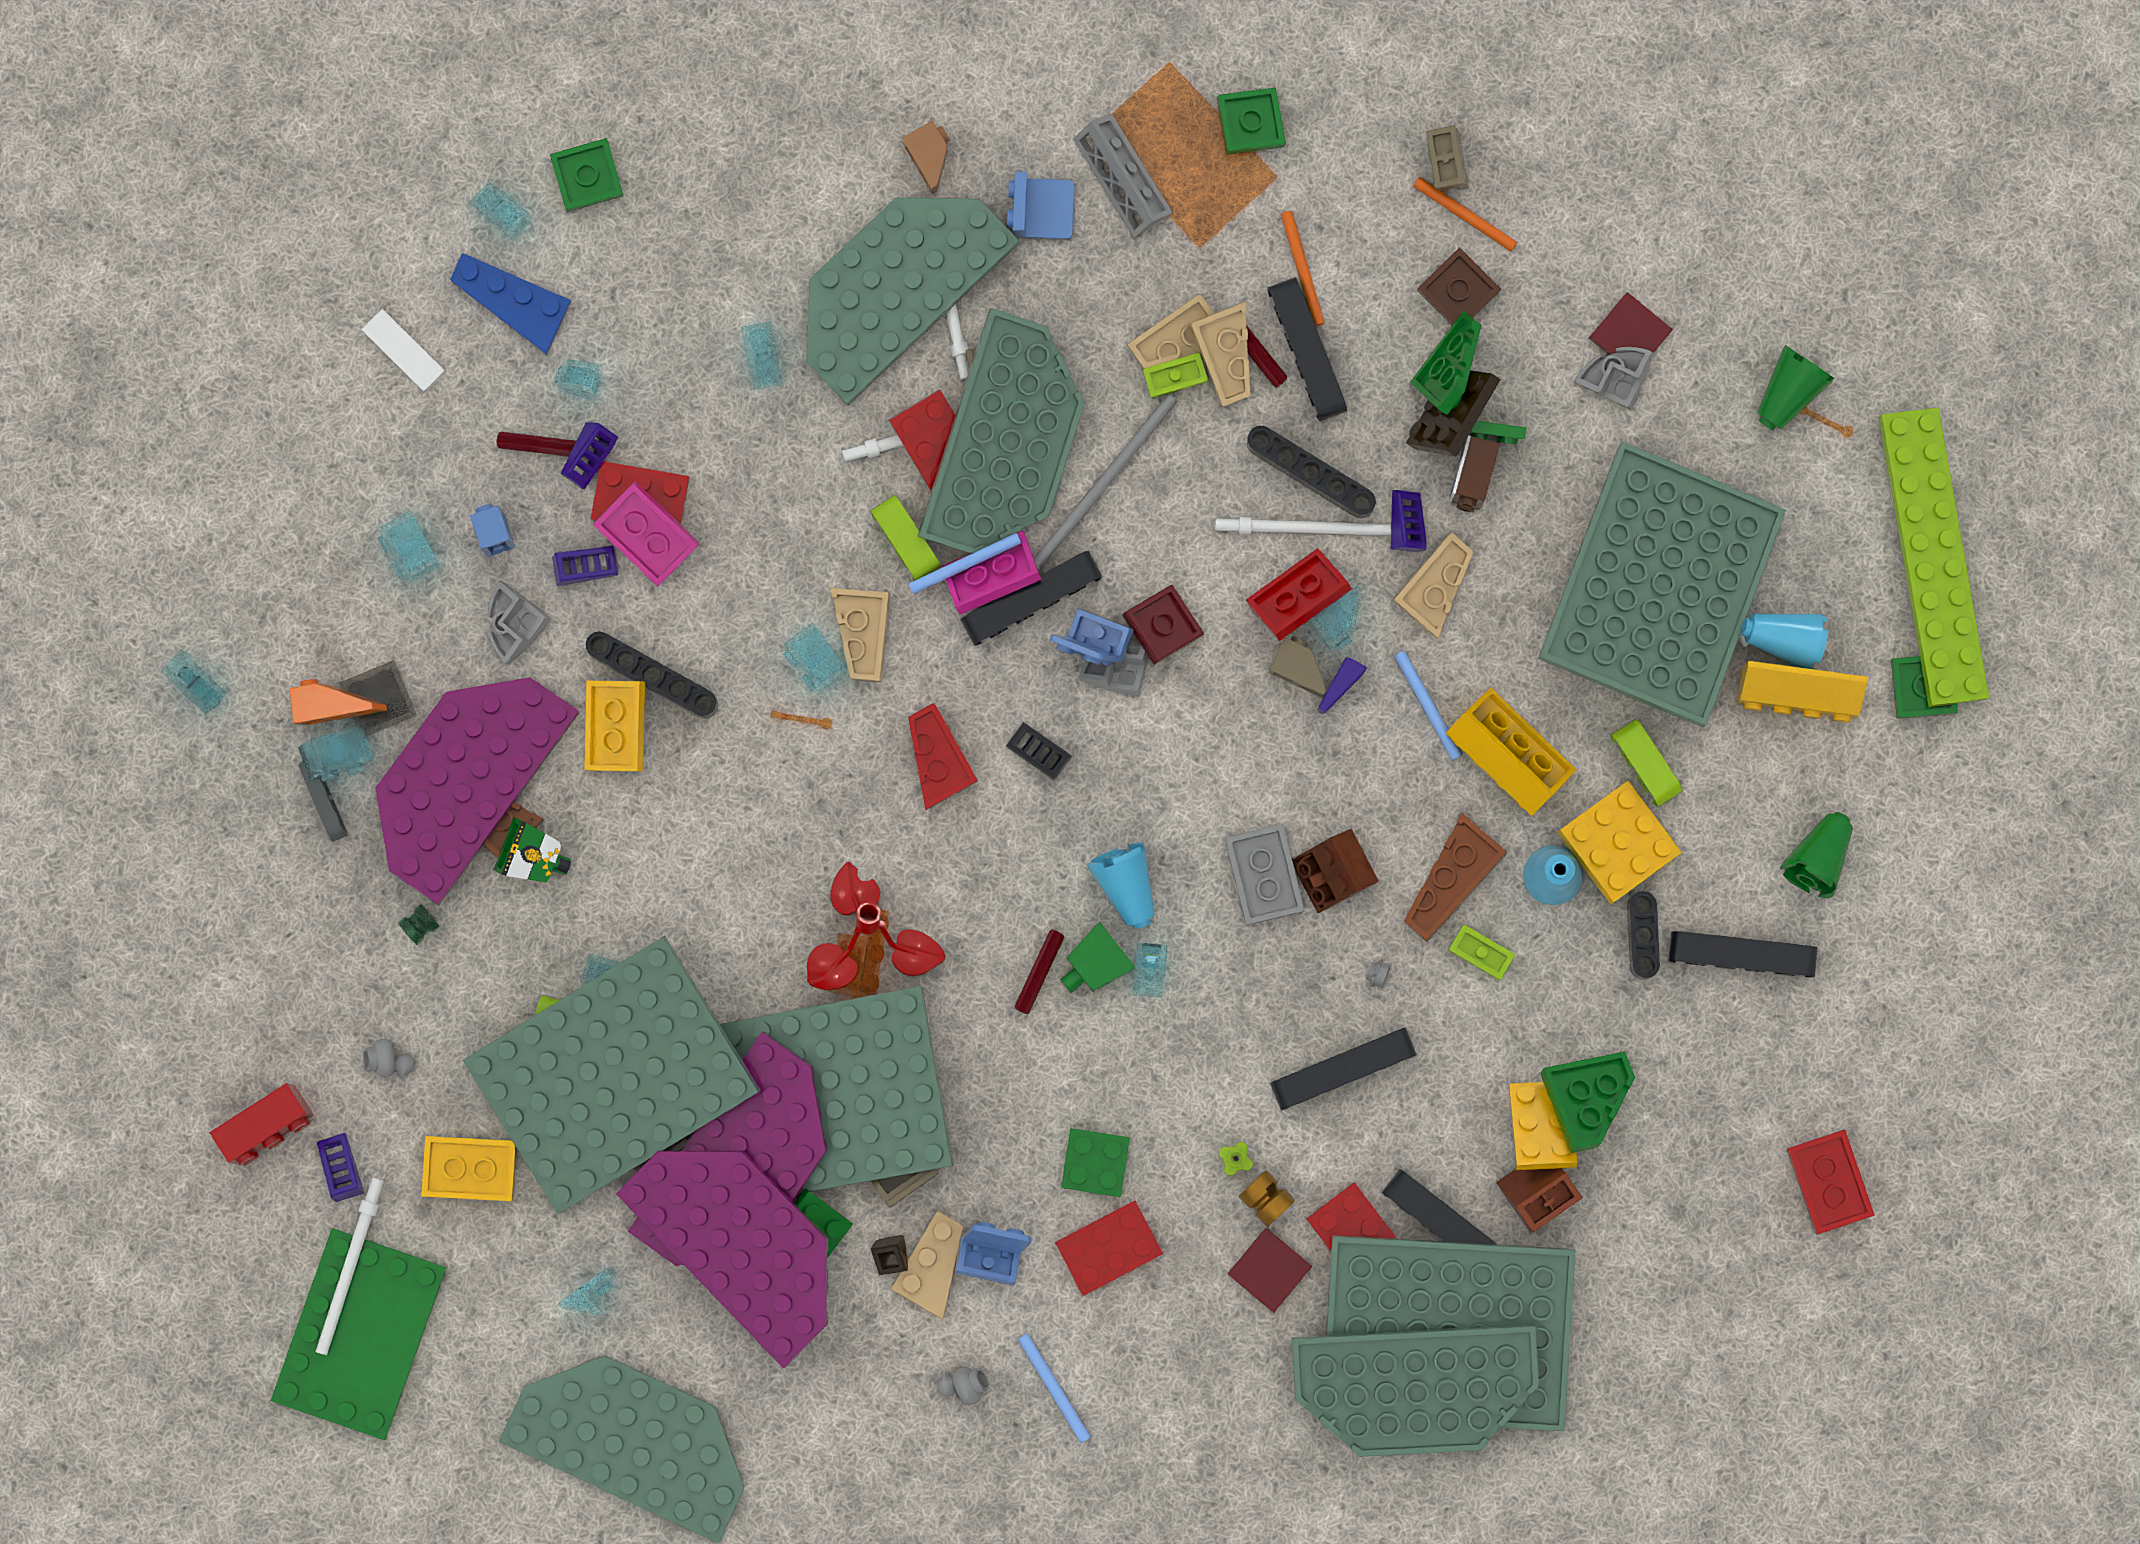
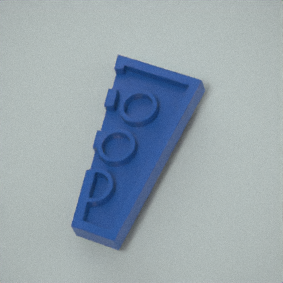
(518, 303)

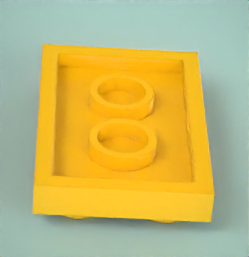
(614, 725)
(1536, 1129)
(468, 1168)

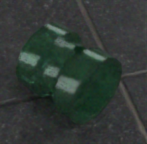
(423, 919)

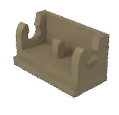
(1447, 158)
(898, 1187)

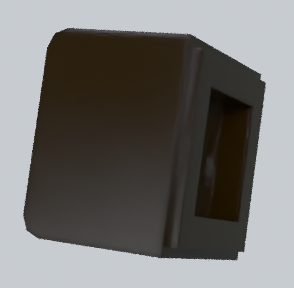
(890, 1255)

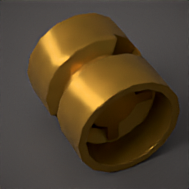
(1266, 1198)

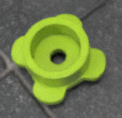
(1239, 1150)

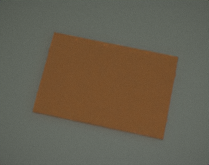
(1186, 155)

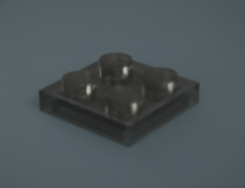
(384, 686)

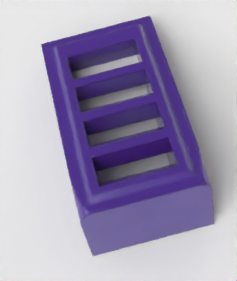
(596, 458)
(1398, 527)
(574, 577)
(1346, 677)
(345, 1192)

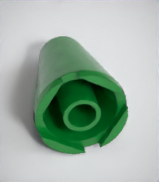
(1791, 389)
(1820, 856)

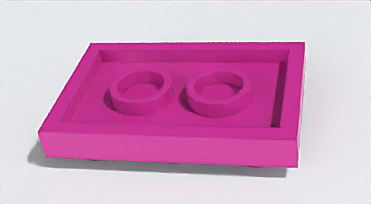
(646, 533)
(994, 577)

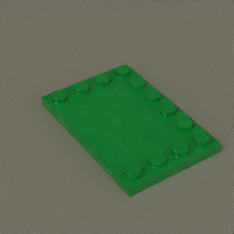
(372, 1342)

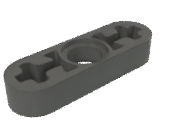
(326, 808)

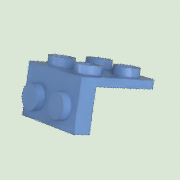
(1041, 207)
(1095, 638)
(991, 1253)

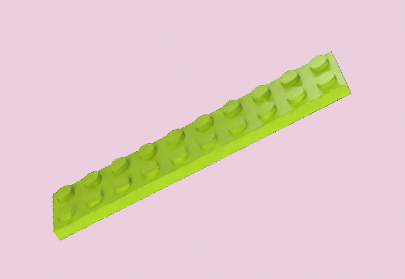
(1933, 557)

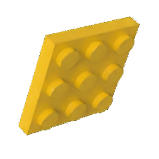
(1619, 842)

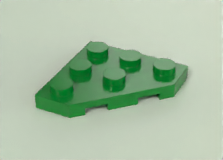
(1447, 368)
(1588, 1096)

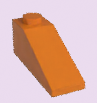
(324, 703)

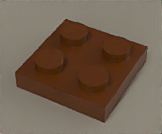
(1458, 287)

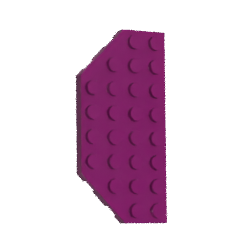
(464, 777)
(774, 1127)
(739, 1242)

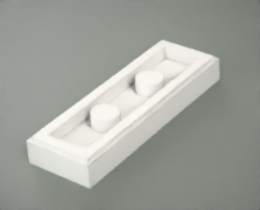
(403, 350)

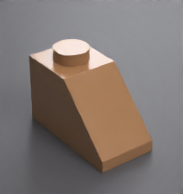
(928, 152)

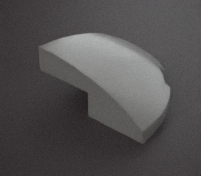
(1617, 375)
(511, 635)
(1111, 676)

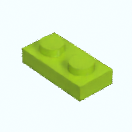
(1175, 375)
(1481, 952)

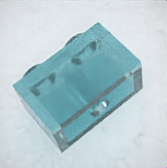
(408, 546)
(815, 658)
(336, 753)

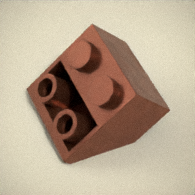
(1334, 870)
(1539, 1194)

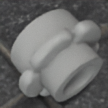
(1378, 973)

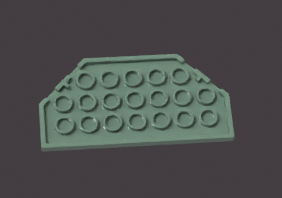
(897, 285)
(1005, 438)
(1416, 1386)
(632, 1442)

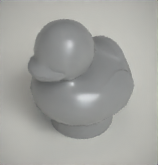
(382, 1060)
(966, 1382)

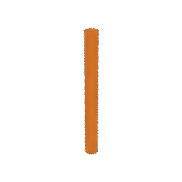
(1465, 214)
(1302, 267)

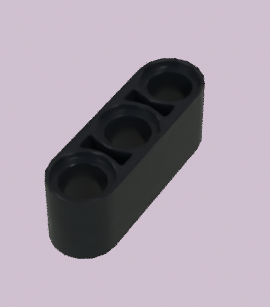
(1650, 922)

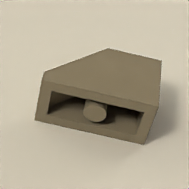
(1298, 666)

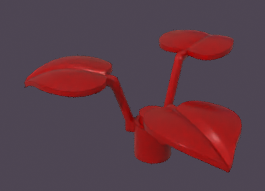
(832, 968)

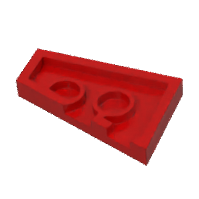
(938, 757)

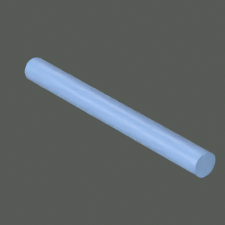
(965, 563)
(1427, 704)
(1054, 1388)

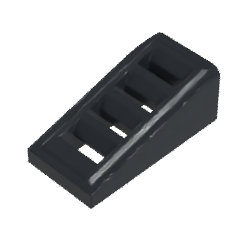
(1059, 764)

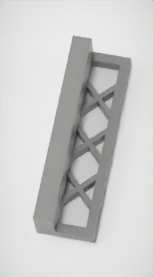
(1125, 171)

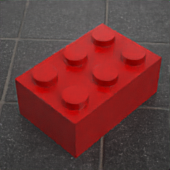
(262, 1125)

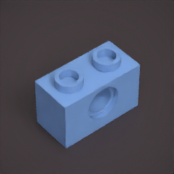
(492, 530)

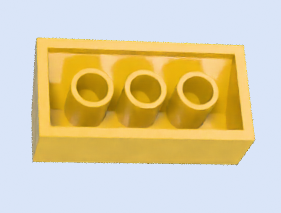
(1801, 690)
(1511, 751)

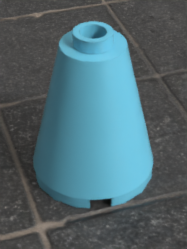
(1789, 637)
(1126, 883)
(1545, 883)

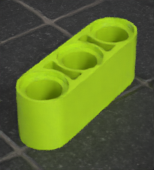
(904, 537)
(1647, 761)

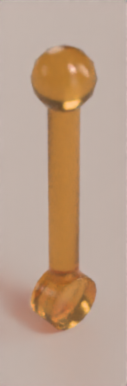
(1846, 431)
(825, 723)

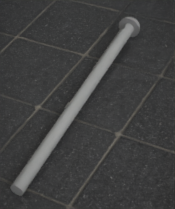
(1104, 481)

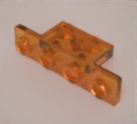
(868, 954)

